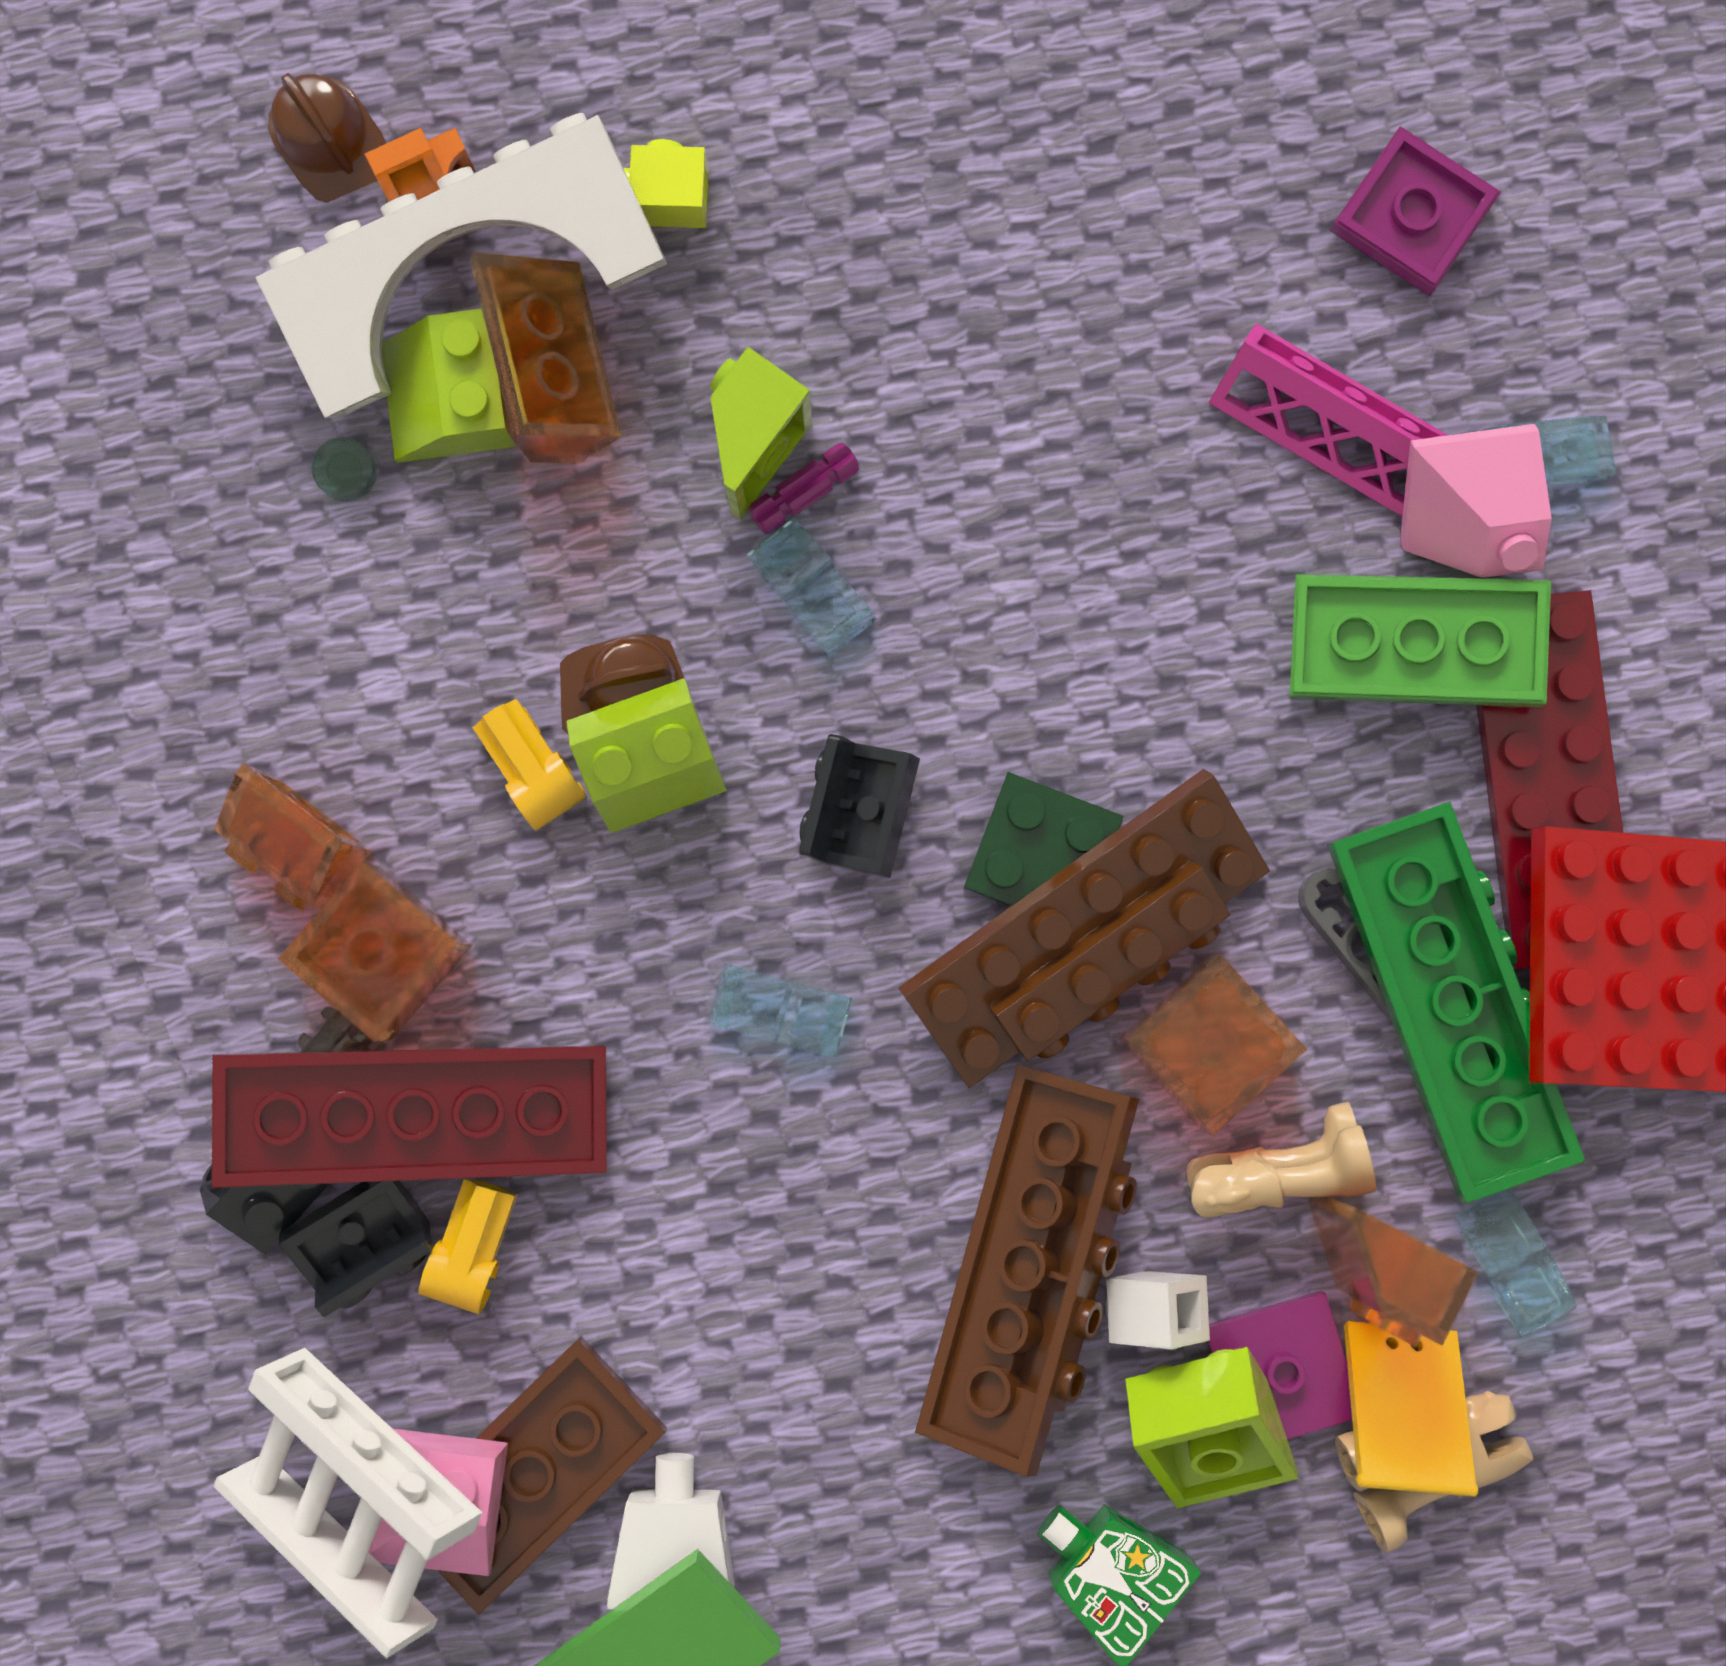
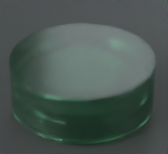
(344, 469)

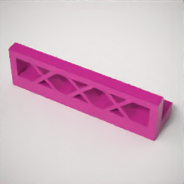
(1335, 400)

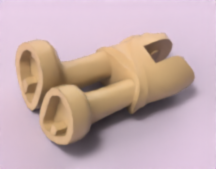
(1260, 1177)
(1387, 1509)

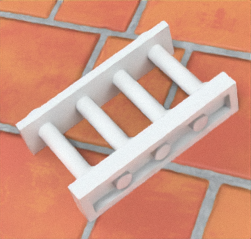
(374, 1463)

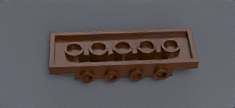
(1089, 933)
(1032, 1270)

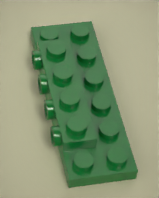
(1454, 1001)

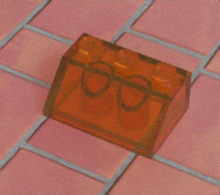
(546, 356)
(1390, 1274)

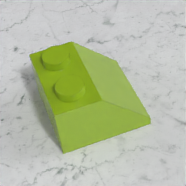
(444, 389)
(757, 424)
(645, 756)
(1209, 1428)

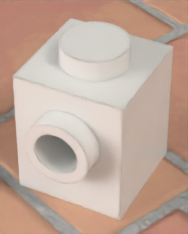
(1157, 1309)

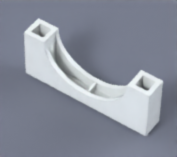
(340, 293)

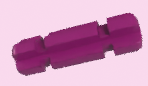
(804, 488)

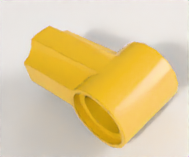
(536, 776)
(468, 1253)

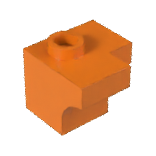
(416, 164)

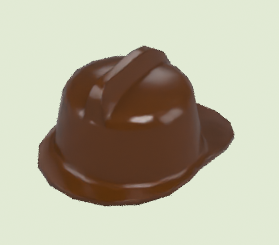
(323, 135)
(615, 672)

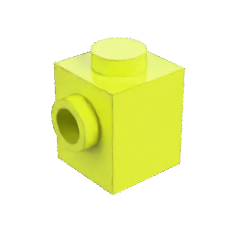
(670, 183)

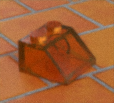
(286, 837)

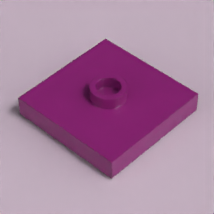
(1415, 211)
(1299, 1357)

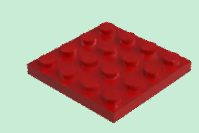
(1627, 960)

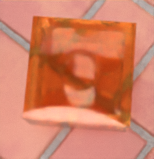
(375, 952)
(1212, 1044)

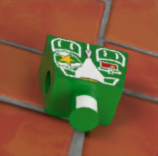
(1116, 1577)

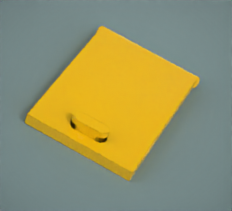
(1408, 1413)

